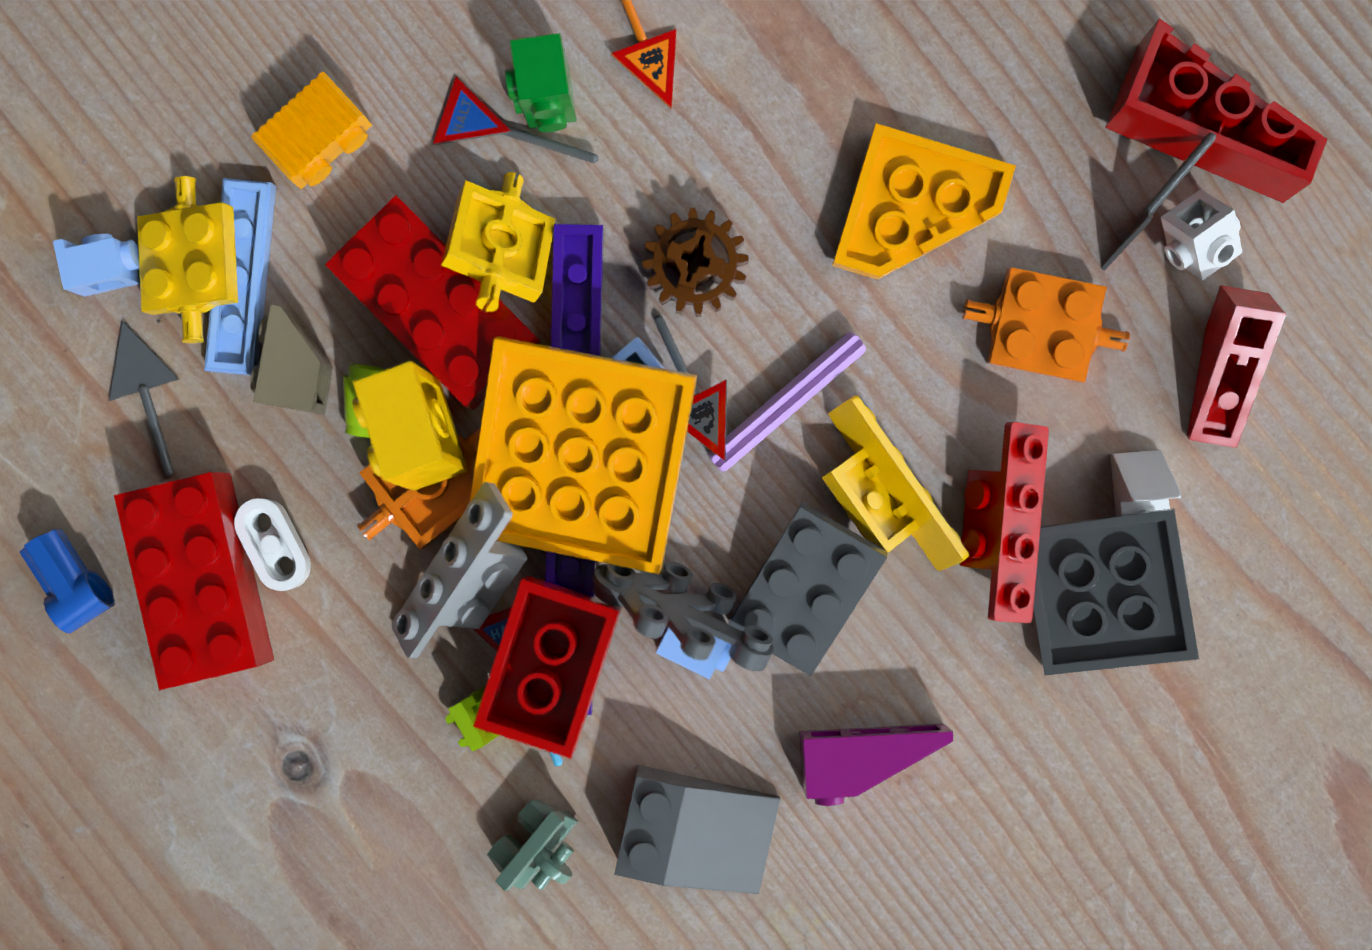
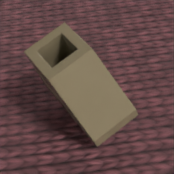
(291, 365)

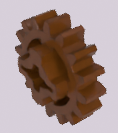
(673, 254)

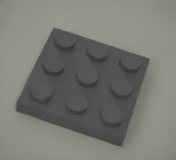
(1112, 594)

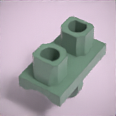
(521, 863)

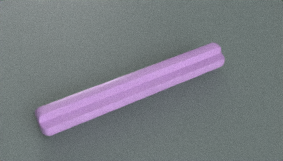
(789, 399)

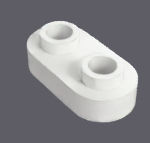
(270, 547)

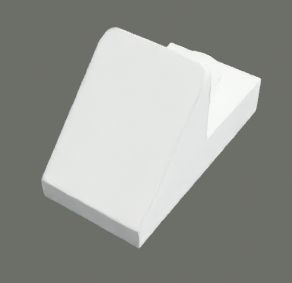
(1142, 482)

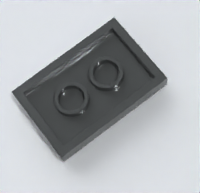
(809, 587)

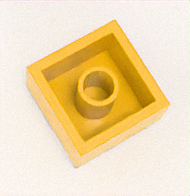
(408, 427)

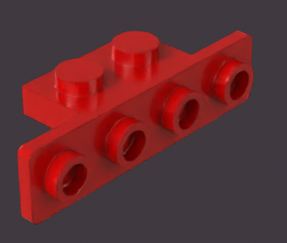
(1005, 521)

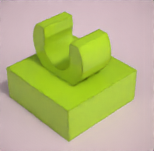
(464, 715)

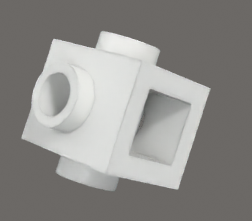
(1201, 235)

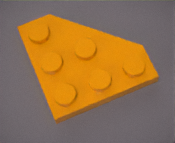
(915, 199)

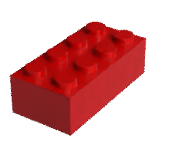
(428, 307)
(193, 579)

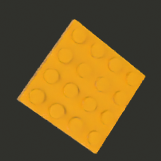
(584, 451)

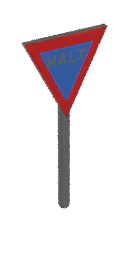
(469, 118)

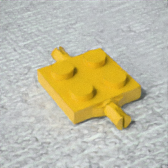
(499, 241)
(187, 259)

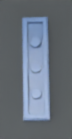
(234, 327)

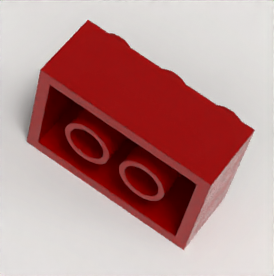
(547, 666)

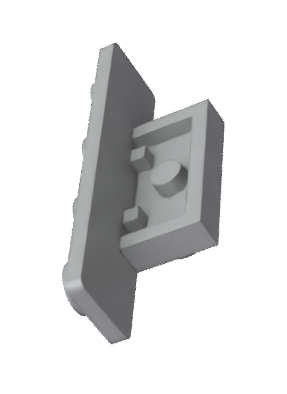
(464, 575)

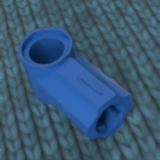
(71, 589)

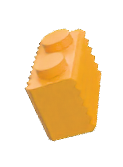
(312, 132)

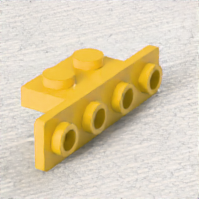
(884, 493)

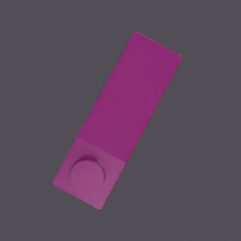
(857, 759)

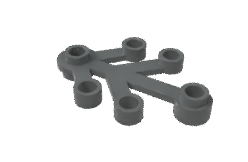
(680, 612)

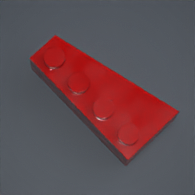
(1180, 97)

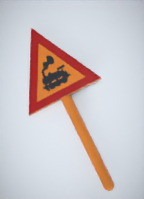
(650, 59)

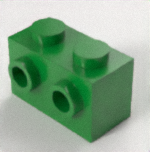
(541, 82)

